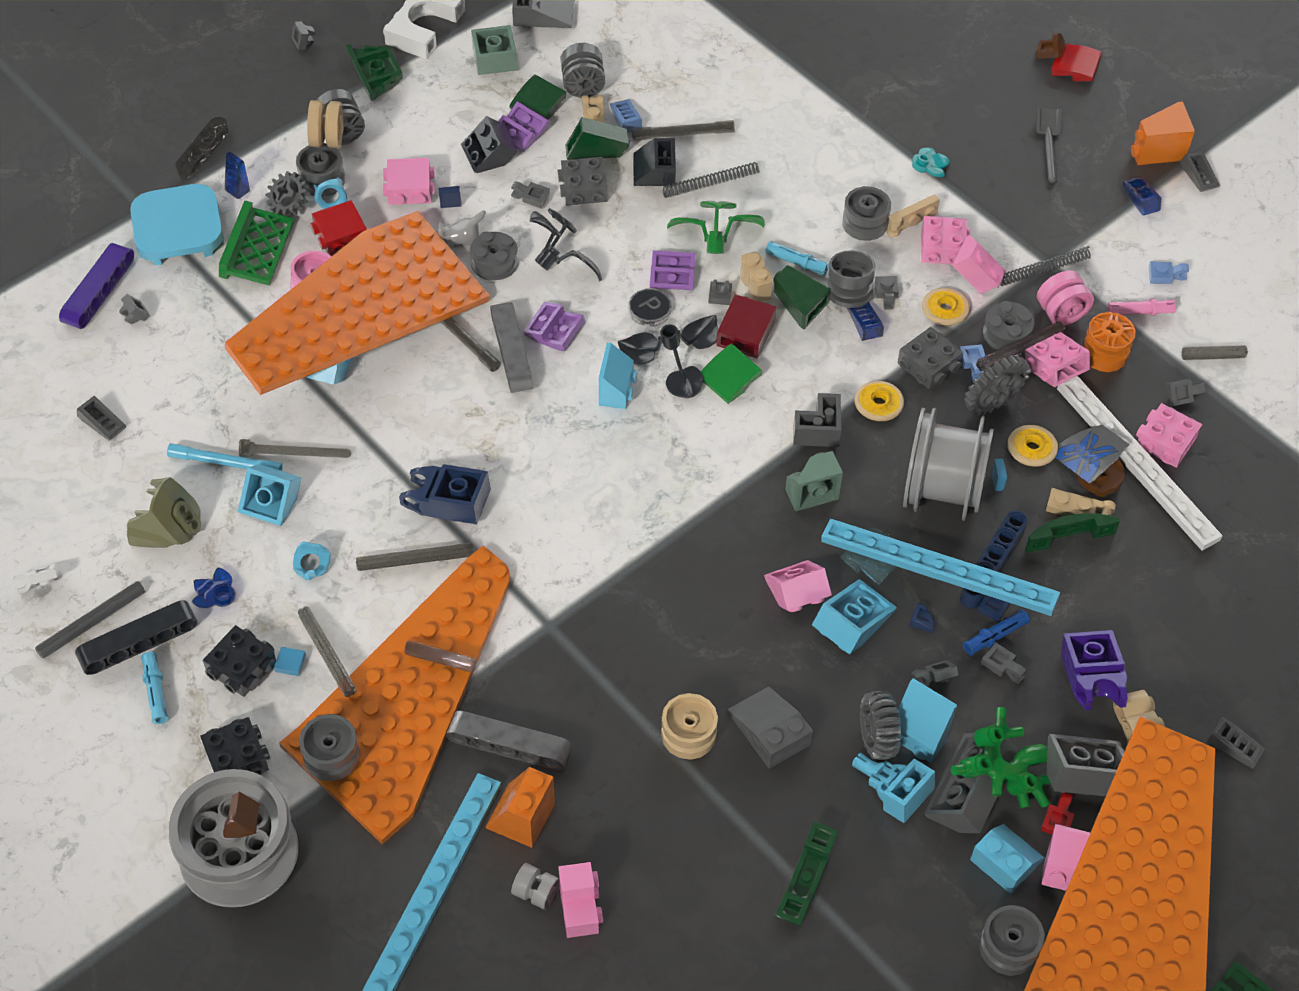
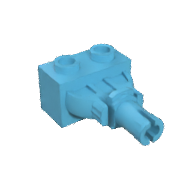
(898, 785)

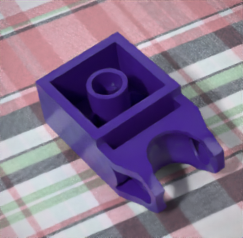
(1094, 667)

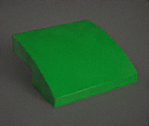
(730, 373)

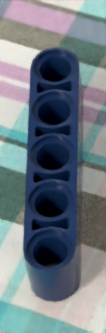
(998, 550)

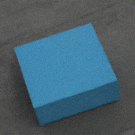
(999, 474)
(289, 661)

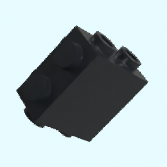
(239, 661)
(236, 747)

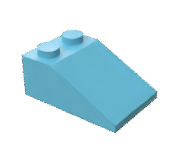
(853, 616)
(925, 720)

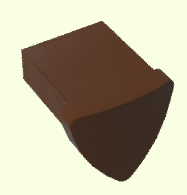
(1051, 48)
(241, 817)

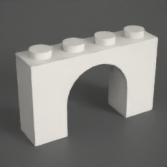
(412, 38)

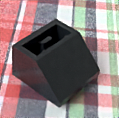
(488, 146)
(655, 163)

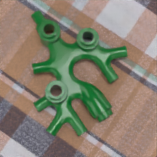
(1018, 778)

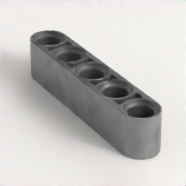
(511, 347)
(509, 740)

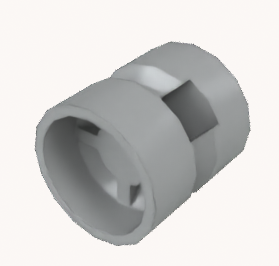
(527, 882)

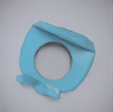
(336, 184)
(306, 548)

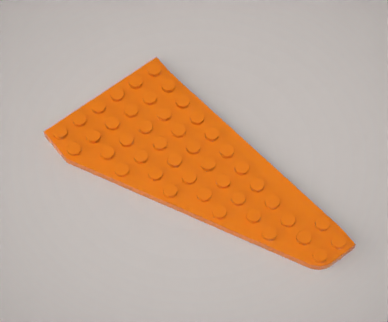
(408, 701)

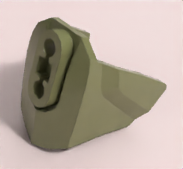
(167, 517)

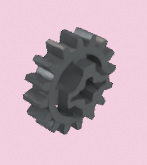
(288, 194)

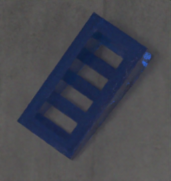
(235, 176)
(1143, 197)
(867, 332)

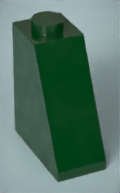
(596, 139)
(800, 295)

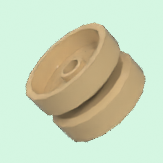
(325, 124)
(689, 726)

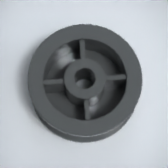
(494, 255)
(1007, 324)

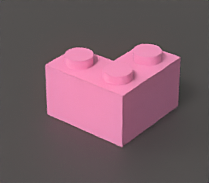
(578, 897)

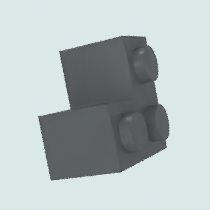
(819, 426)

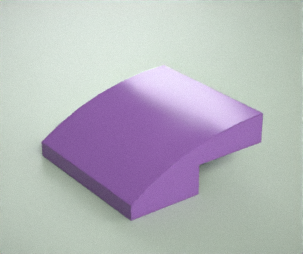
(524, 126)
(672, 270)
(554, 326)

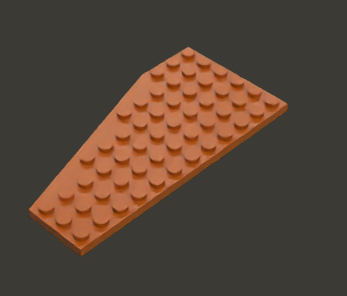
(357, 300)
(1143, 879)

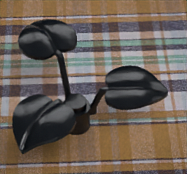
(550, 254)
(699, 333)

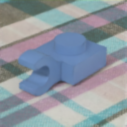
(1164, 272)
(970, 357)

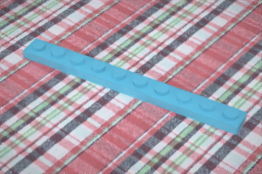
(941, 567)
(433, 885)

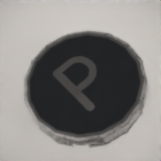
(650, 307)

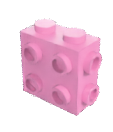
(408, 181)
(942, 239)
(1057, 359)
(1168, 434)

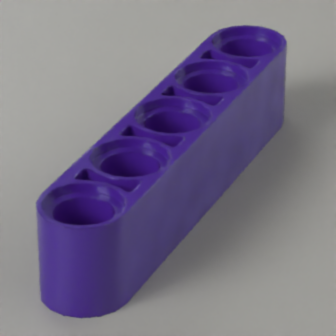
(96, 286)

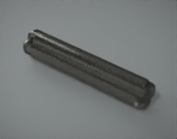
(1214, 352)
(440, 656)

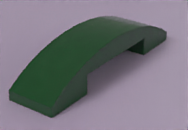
(1097, 524)
(807, 874)

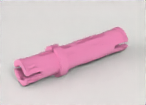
(1149, 307)

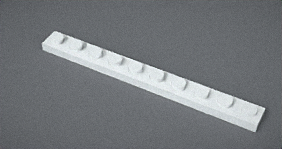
(1143, 466)

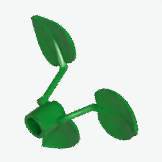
(715, 240)

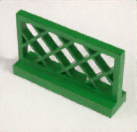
(236, 243)

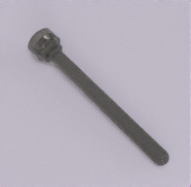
(249, 448)

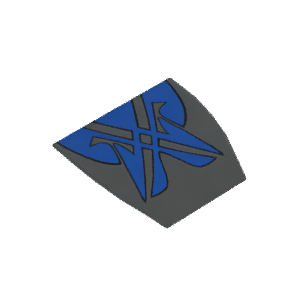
(1091, 451)

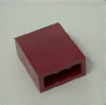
(746, 325)

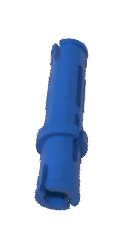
(987, 637)

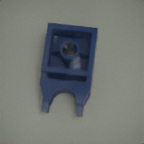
(448, 493)

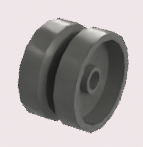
(320, 166)
(866, 213)
(329, 747)
(1011, 940)

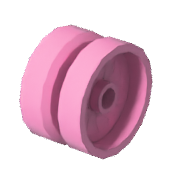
(305, 264)
(1065, 297)

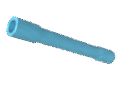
(188, 453)

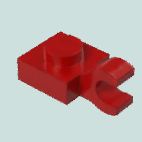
(1058, 815)

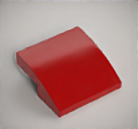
(1077, 61)

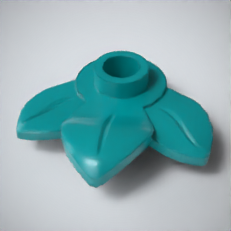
(931, 162)

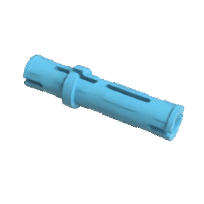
(805, 261)
(152, 678)

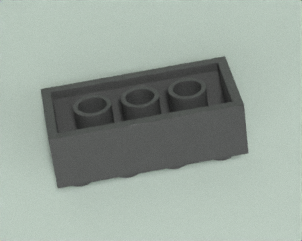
(964, 801)

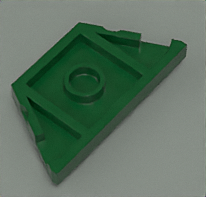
(375, 68)

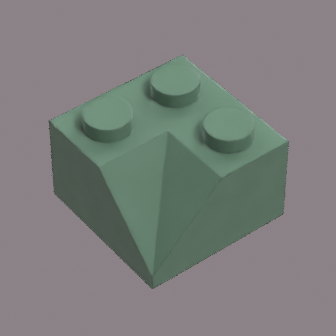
(494, 50)
(816, 483)

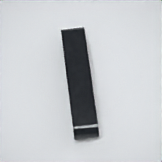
(136, 637)

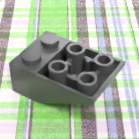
(543, 13)

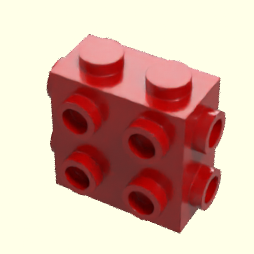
(337, 226)

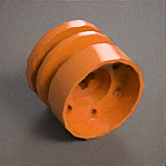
(1109, 341)

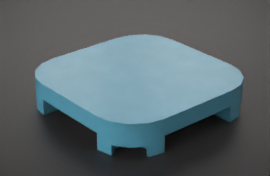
(176, 222)

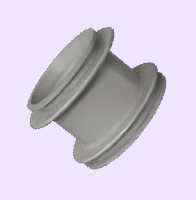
(947, 463)
(198, 828)

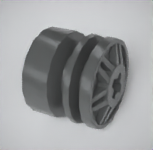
(582, 69)
(353, 120)
(851, 278)

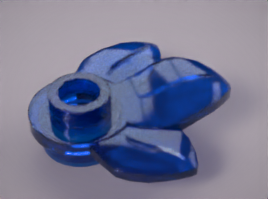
(211, 590)

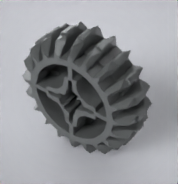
(880, 725)

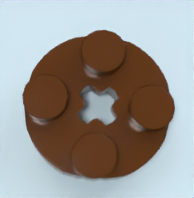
(1105, 484)

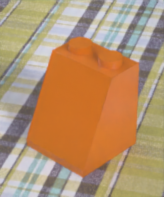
(1163, 136)
(524, 807)

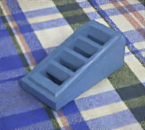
(626, 119)

